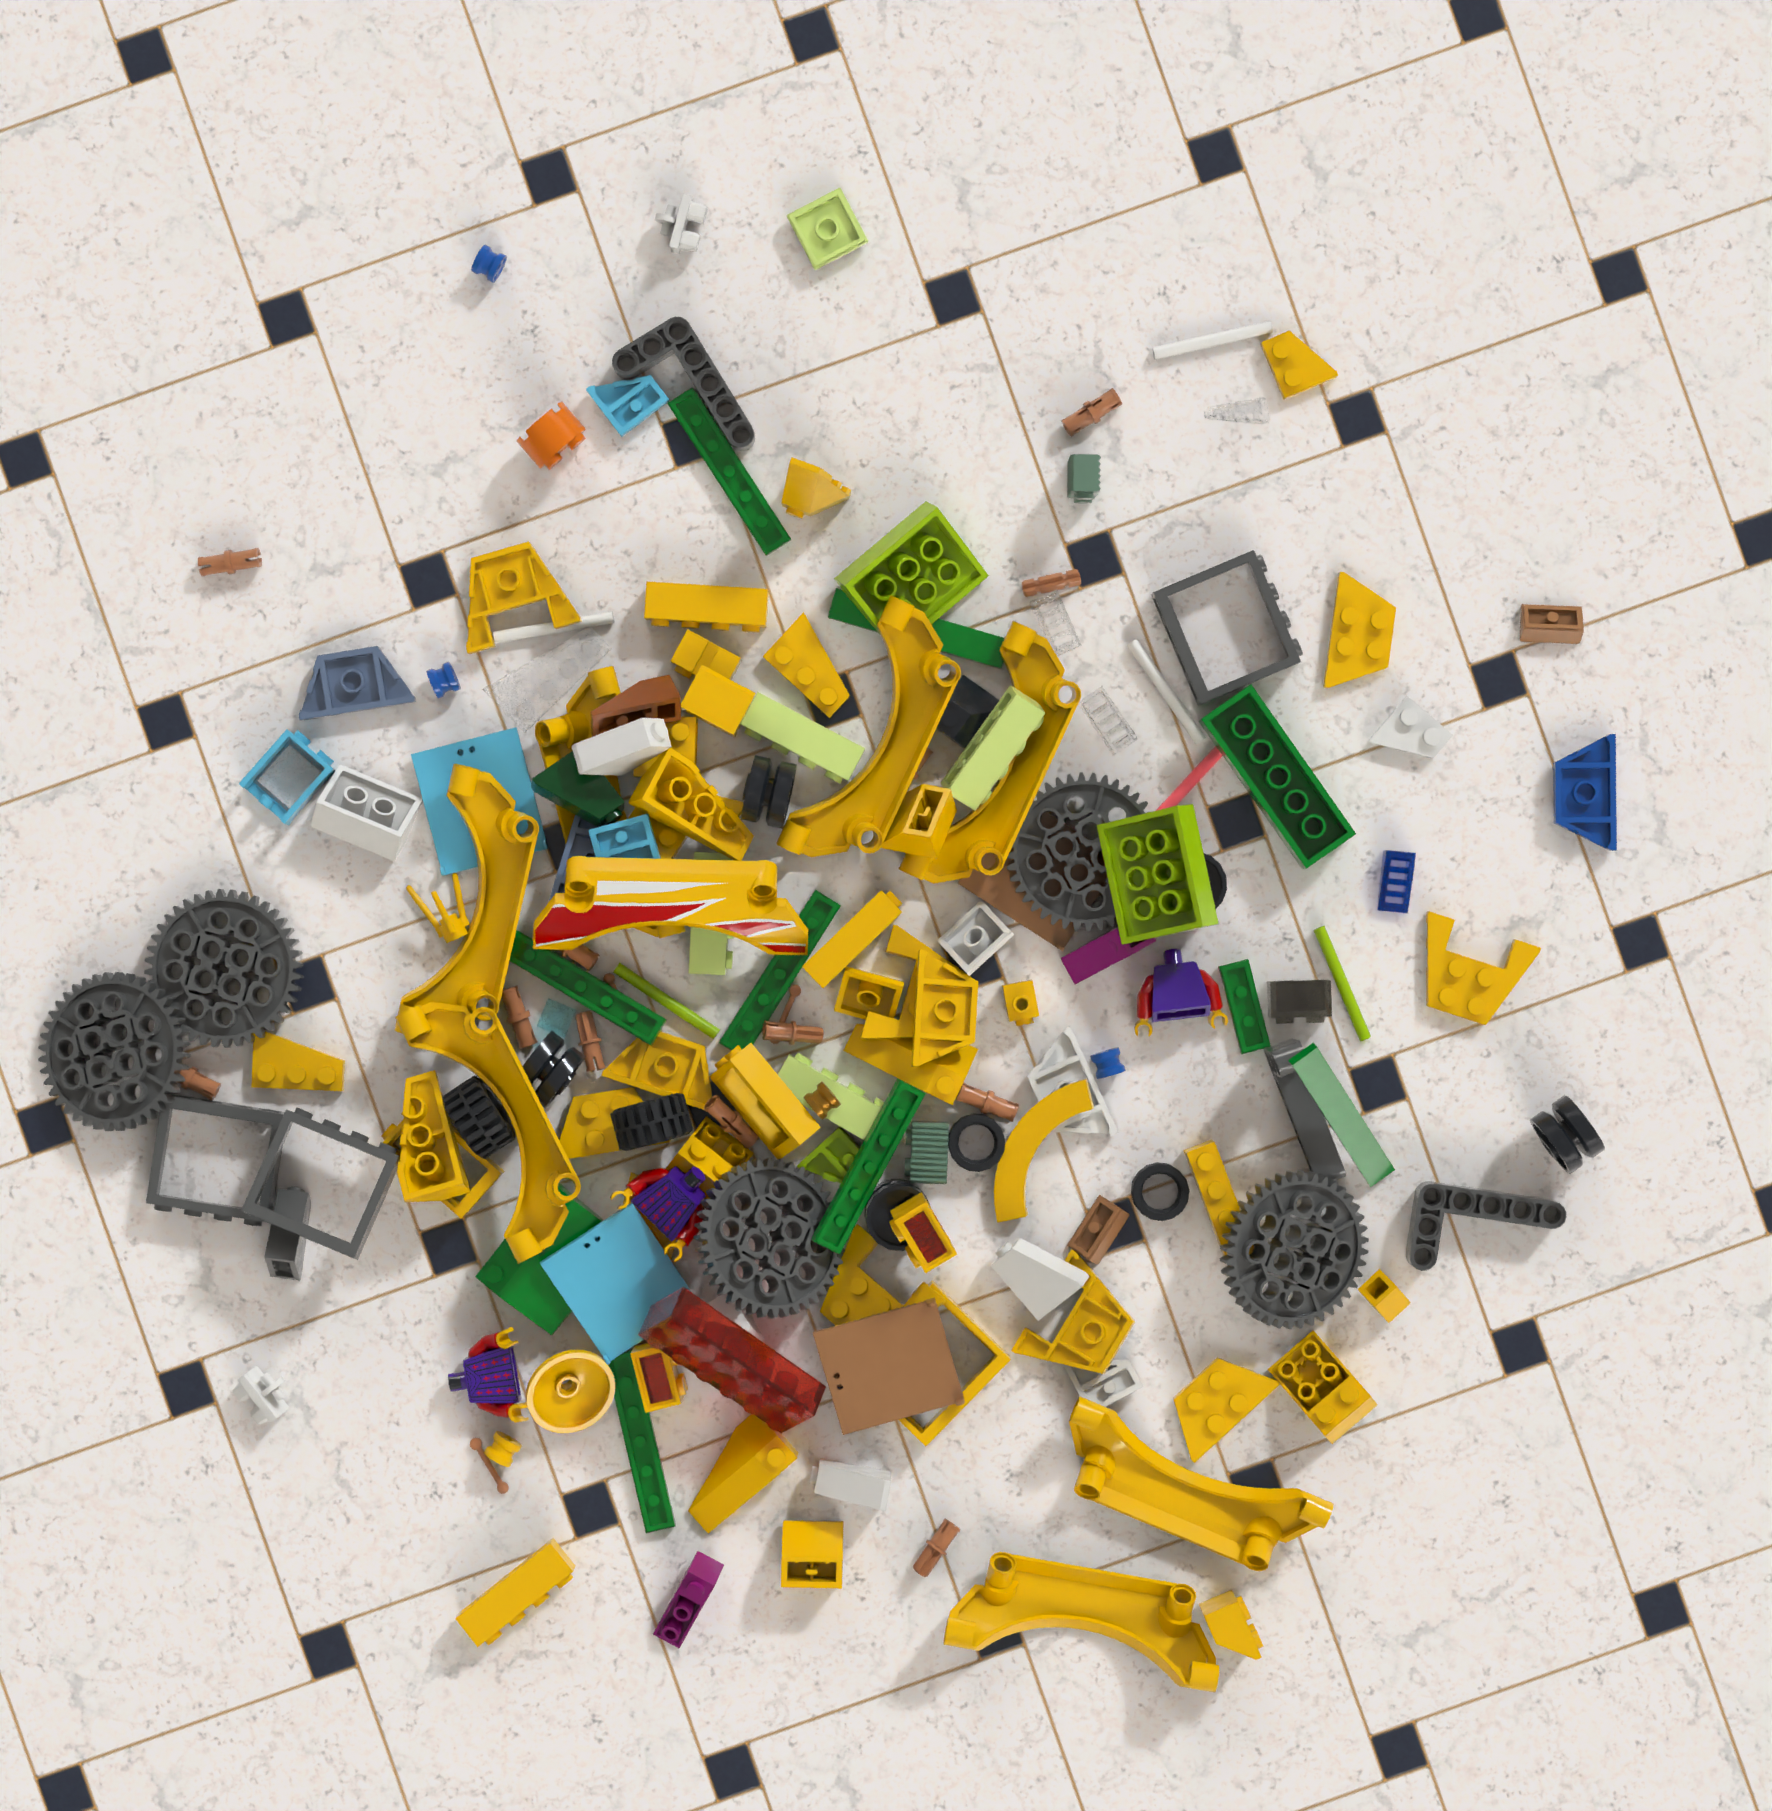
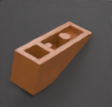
(645, 699)

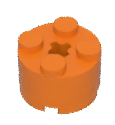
(551, 436)

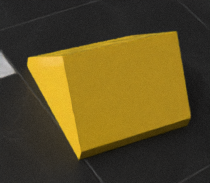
(717, 701)
(867, 992)

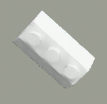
(366, 812)

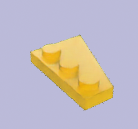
(807, 666)
(289, 1065)

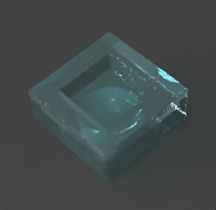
(556, 1017)

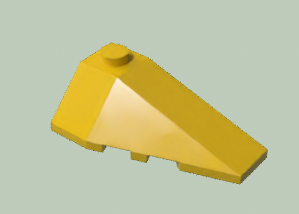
(811, 490)
(684, 801)
(894, 1056)
(429, 1152)
(744, 1468)

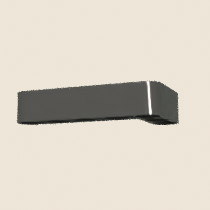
(696, 373)
(1304, 1113)
(1473, 1208)

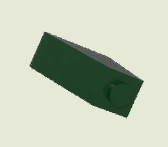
(581, 794)

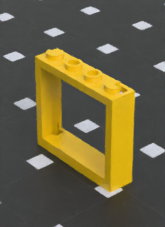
(972, 1387)

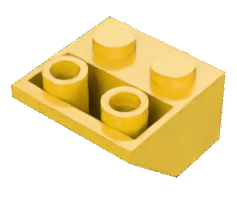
(922, 821)
(711, 1152)
(812, 1554)
(1228, 1625)

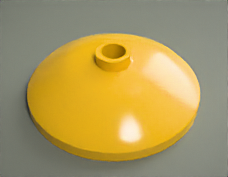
(573, 1404)

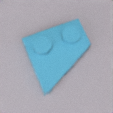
(628, 401)
(625, 839)

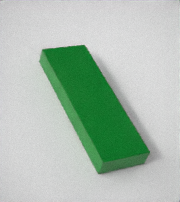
(1244, 1006)

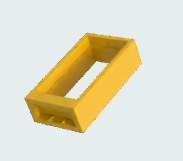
(853, 938)
(763, 1100)
(460, 1208)

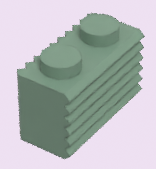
(1083, 477)
(928, 1152)

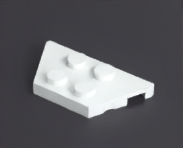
(1064, 1065)

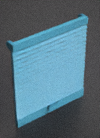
(493, 753)
(613, 1279)

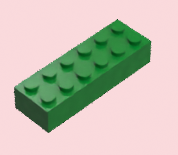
(1277, 777)

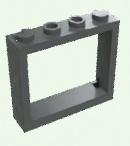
(1180, 645)
(216, 1108)
(332, 1131)

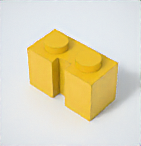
(698, 651)

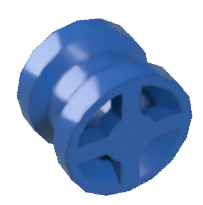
(489, 263)
(443, 680)
(1107, 1063)

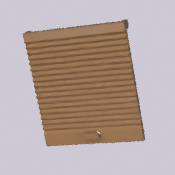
(1001, 892)
(888, 1366)

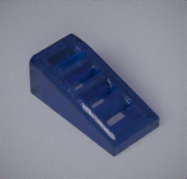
(1408, 870)

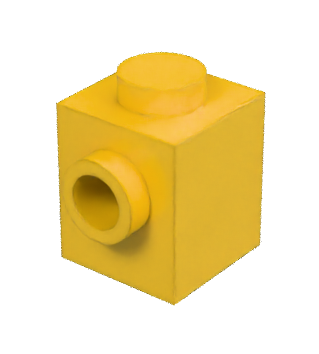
(1020, 1002)
(1384, 1296)

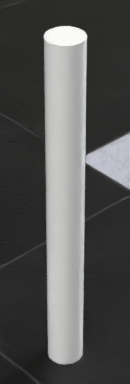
(1212, 340)
(548, 628)
(1166, 691)

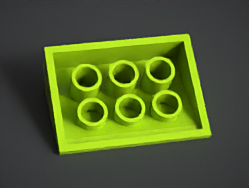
(916, 562)
(1157, 874)

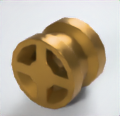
(822, 1100)

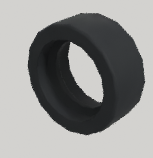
(975, 1165)
(1157, 1214)

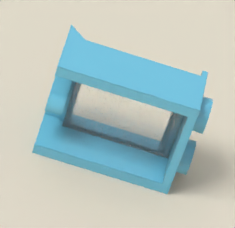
(288, 775)

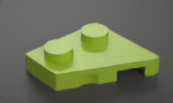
(832, 1156)

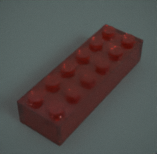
(732, 1360)

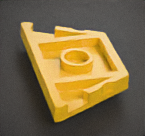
(1358, 633)
(943, 1009)
(665, 1068)
(589, 1123)
(1218, 1402)

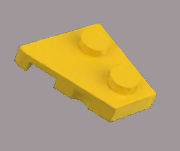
(1295, 364)

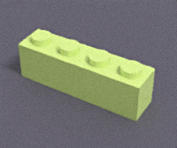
(803, 737)
(993, 748)
(709, 947)
(855, 1112)

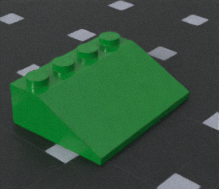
(527, 1284)

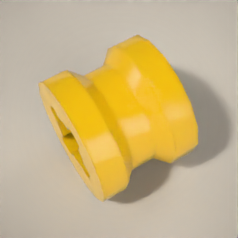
(502, 1449)

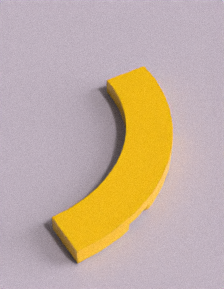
(1025, 1140)

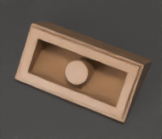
(1551, 624)
(1098, 1230)

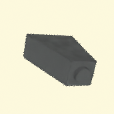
(284, 1249)

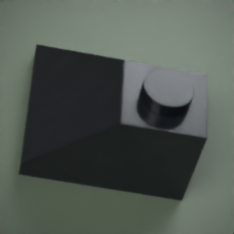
(966, 711)

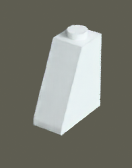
(622, 747)
(1037, 1276)
(852, 1483)

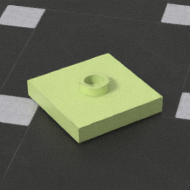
(827, 228)

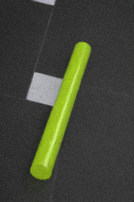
(1342, 983)
(666, 1001)

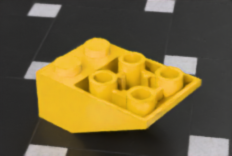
(1322, 1387)

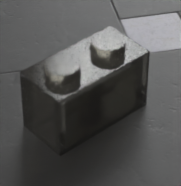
(1299, 999)

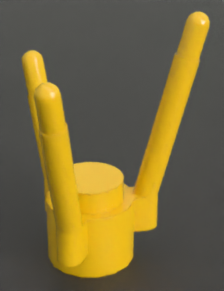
(451, 926)

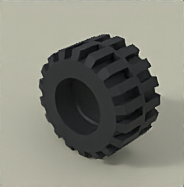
(479, 1117)
(651, 1122)

